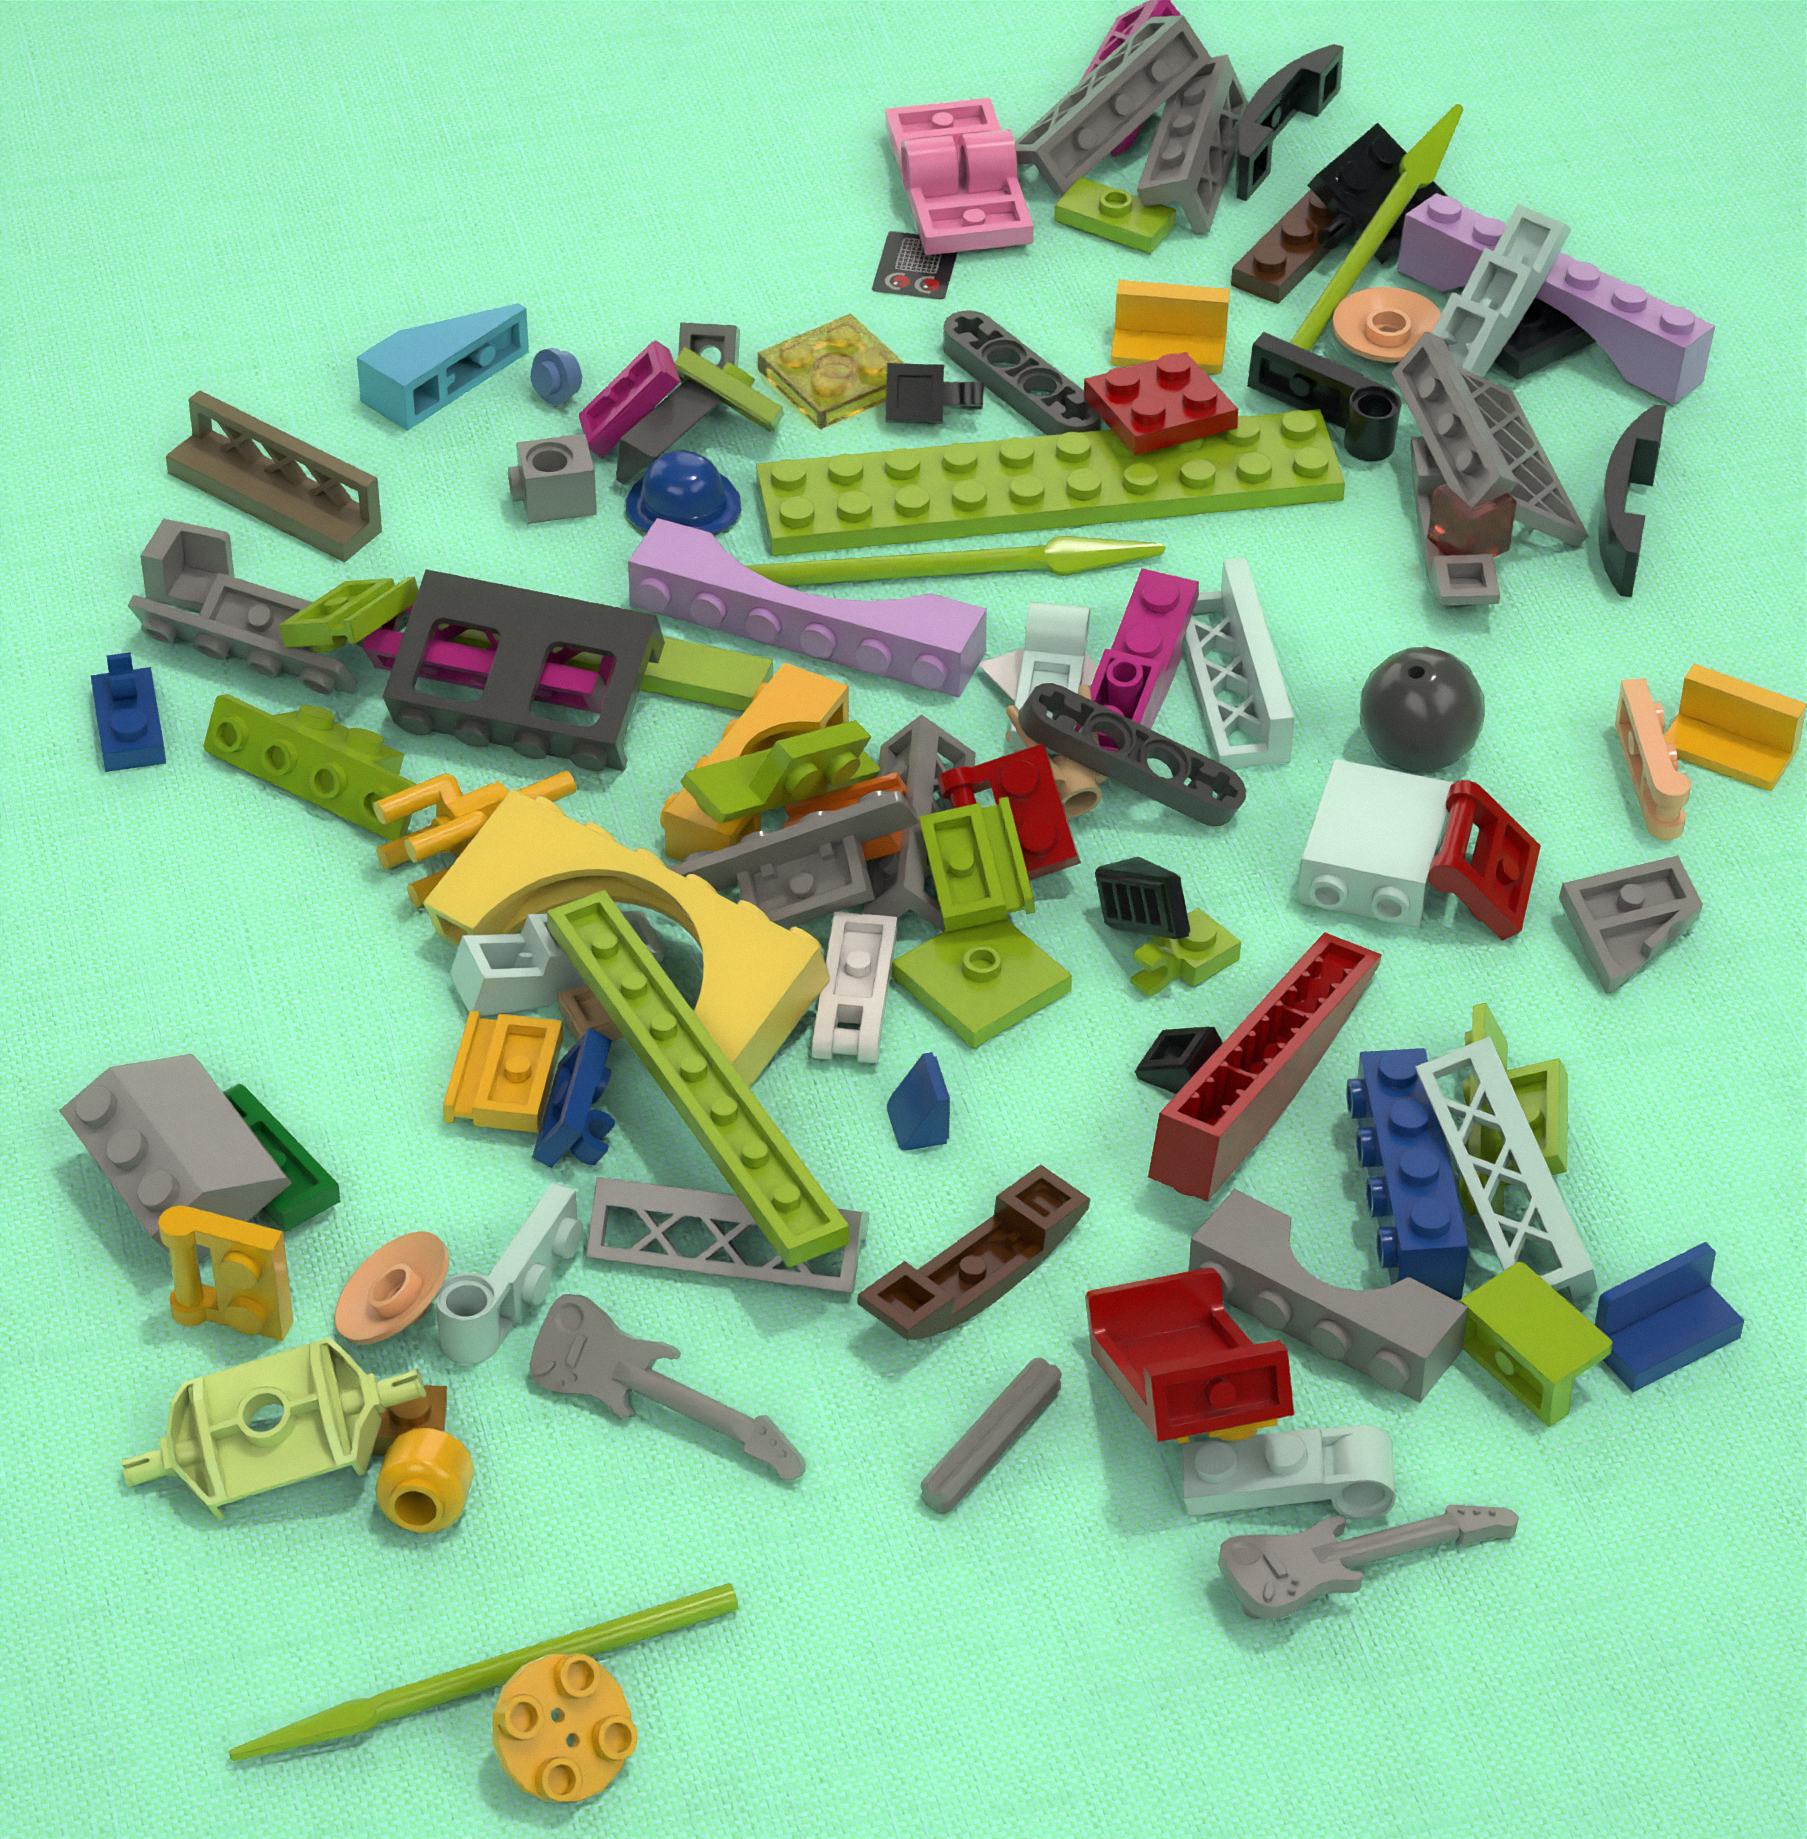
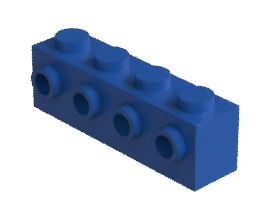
(1408, 1172)

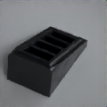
(1142, 898)

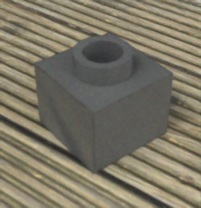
(702, 336)

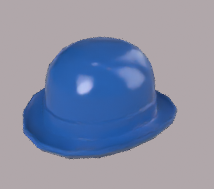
(684, 491)

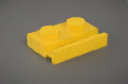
(504, 1071)

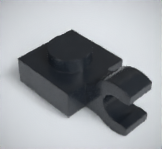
(919, 393)

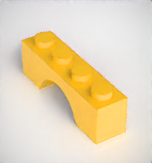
(782, 708)

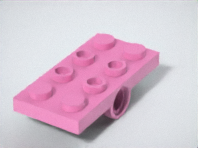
(959, 176)

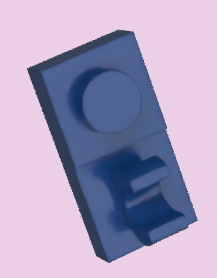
(127, 715)
(568, 1117)

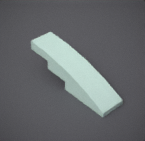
(1500, 289)

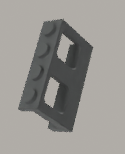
(528, 629)

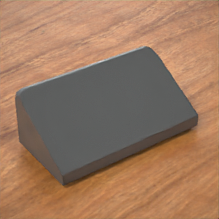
(663, 427)

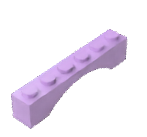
(1647, 339)
(909, 640)

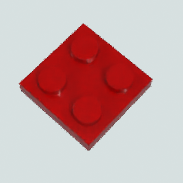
(1160, 403)

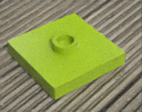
(981, 978)

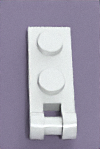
(858, 986)

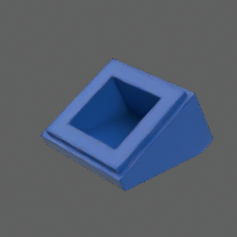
(921, 1106)

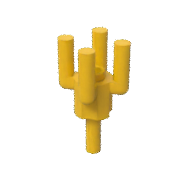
(456, 822)

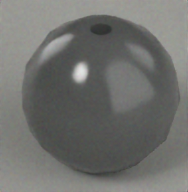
(1422, 709)

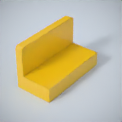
(1170, 320)
(1736, 727)

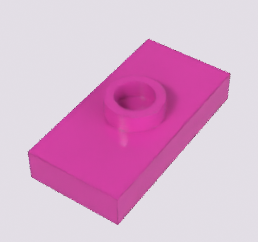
(628, 398)

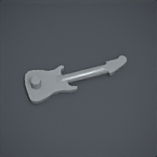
(588, 1354)
(1288, 1571)

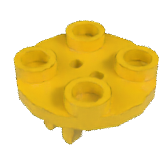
(588, 1708)

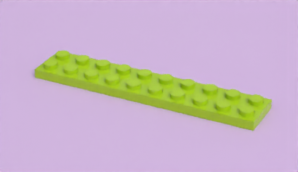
(1042, 484)

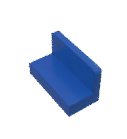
(1666, 1318)

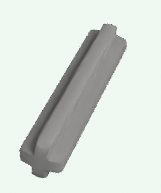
(990, 1435)

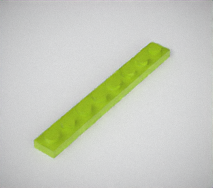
(699, 1080)

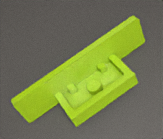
(311, 758)
(783, 774)
(1543, 1098)

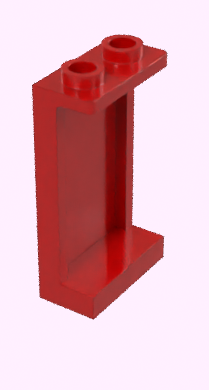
(1185, 1357)

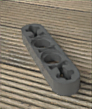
(978, 341)
(1134, 747)

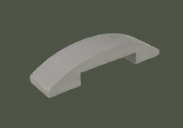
(1451, 577)

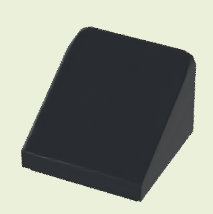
(1177, 1056)

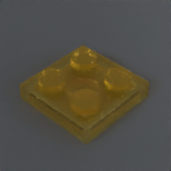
(830, 370)

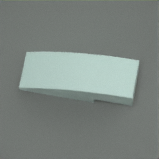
(526, 968)

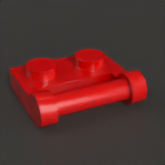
(1034, 802)
(1502, 863)

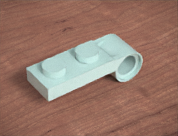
(1052, 653)
(481, 1310)
(1293, 1467)

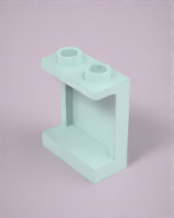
(1374, 843)

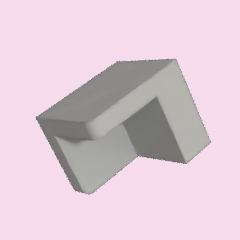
(184, 563)

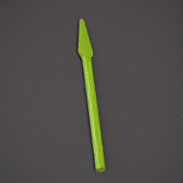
(1417, 171)
(1060, 556)
(365, 1713)

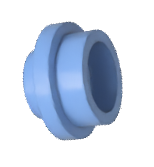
(555, 375)

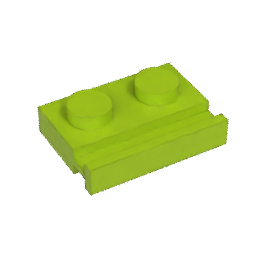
(350, 611)
(976, 864)

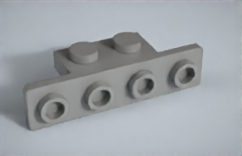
(244, 623)
(806, 866)

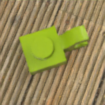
(1192, 958)

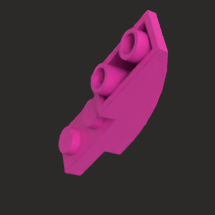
(1145, 651)

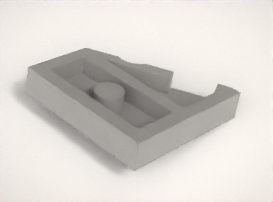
(1630, 915)

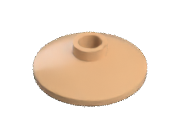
(1383, 322)
(392, 1288)

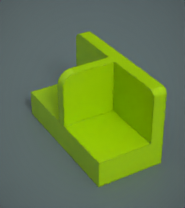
(1531, 1340)

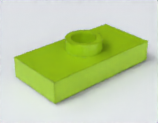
(1114, 215)
(732, 387)

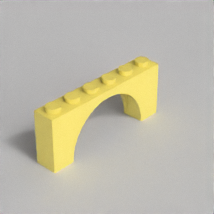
(538, 859)

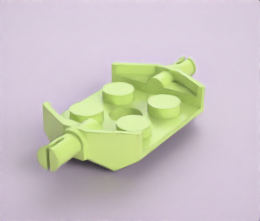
(325, 1424)

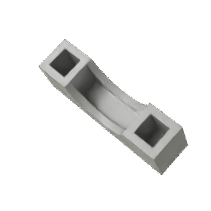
(1393, 1333)

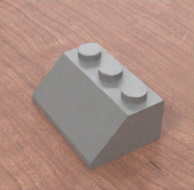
(173, 1141)

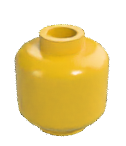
(424, 1480)

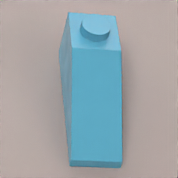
(439, 362)

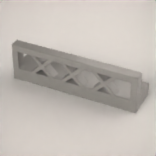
(1112, 101)
(1196, 144)
(900, 877)
(708, 1207)

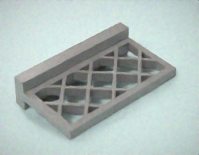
(1483, 440)

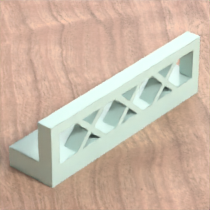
(1255, 662)
(1526, 1157)

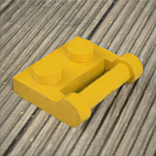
(247, 1272)

